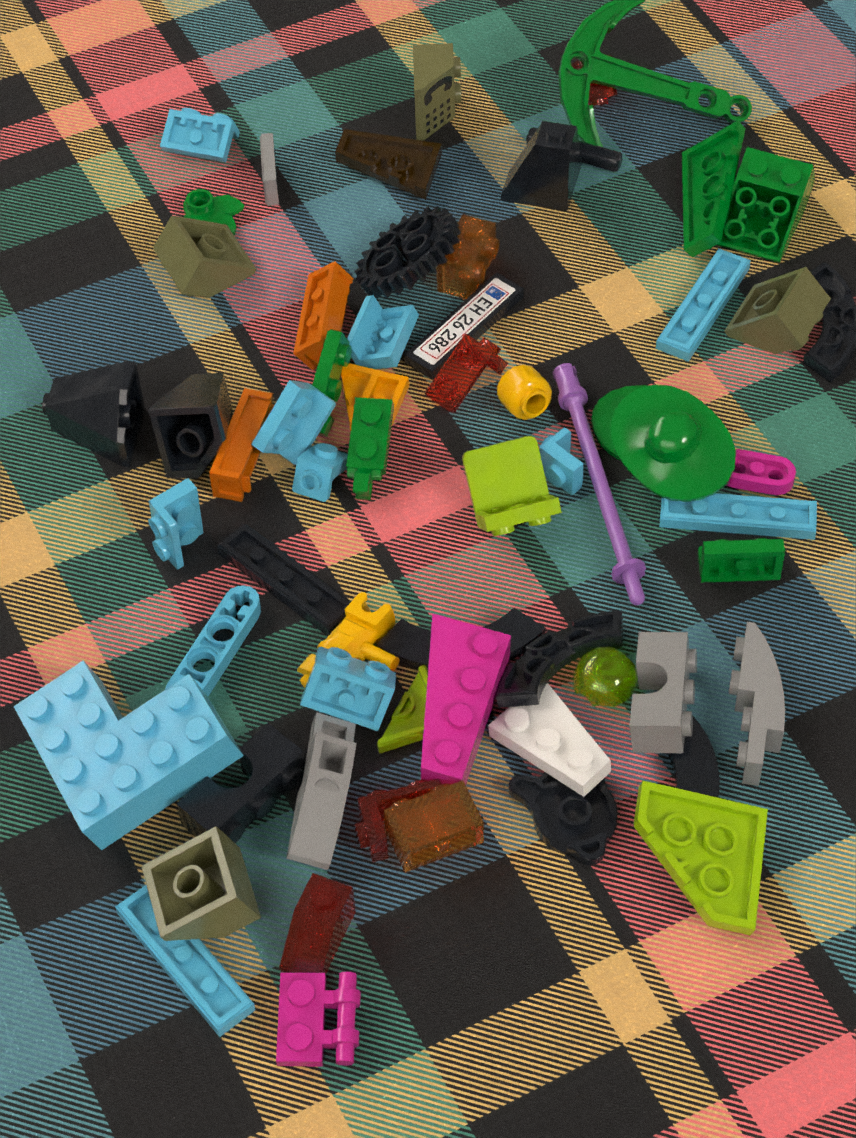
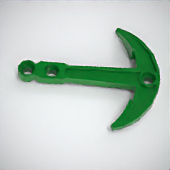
(625, 76)

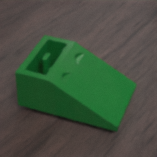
(766, 204)

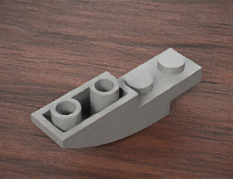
(760, 699)
(322, 791)

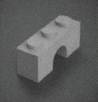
(661, 718)

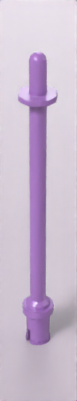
(572, 399)

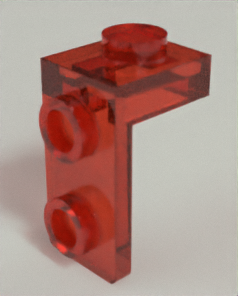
(463, 370)
(370, 829)

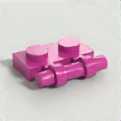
(302, 1019)

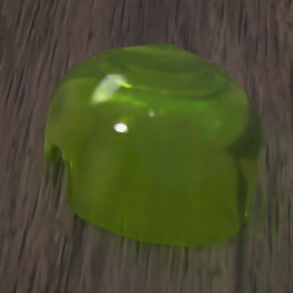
(605, 677)

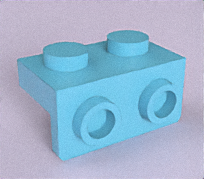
(381, 334)

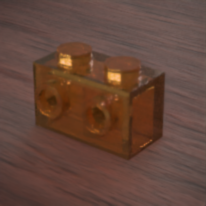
(471, 257)
(433, 825)

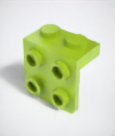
(509, 486)

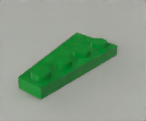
(707, 187)

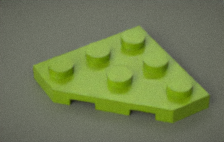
(707, 849)

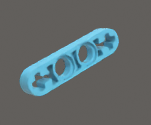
(220, 652)

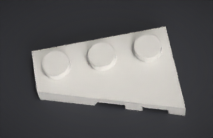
(553, 742)

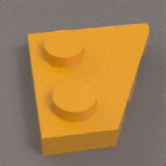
(372, 383)

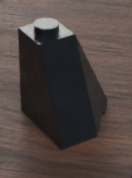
(546, 168)
(99, 410)
(191, 424)

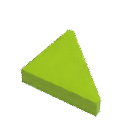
(408, 717)

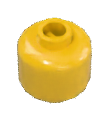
(524, 392)

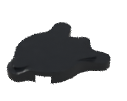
(566, 819)

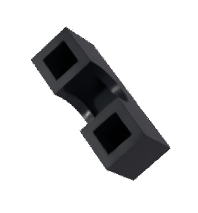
(273, 768)

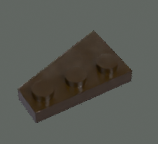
(391, 159)

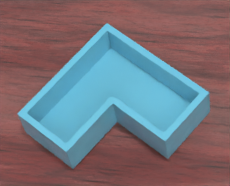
(126, 767)

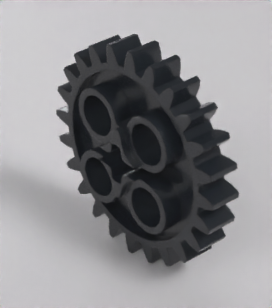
(407, 252)

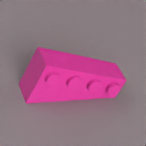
(460, 695)

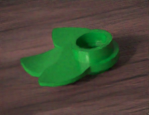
(219, 209)

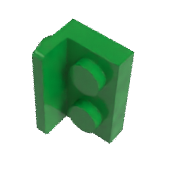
(741, 560)

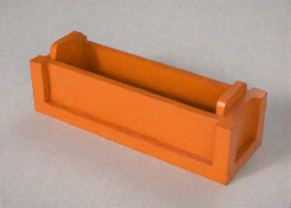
(321, 310)
(237, 456)

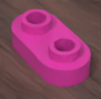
(759, 471)

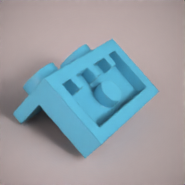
(198, 135)
(294, 421)
(175, 521)
(349, 688)

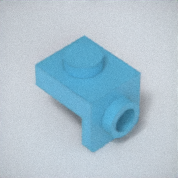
(559, 465)
(317, 470)

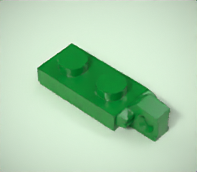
(334, 356)
(369, 443)

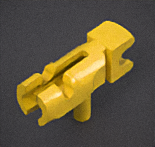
(357, 635)

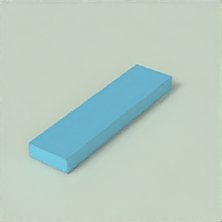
(703, 305)
(743, 515)
(189, 966)

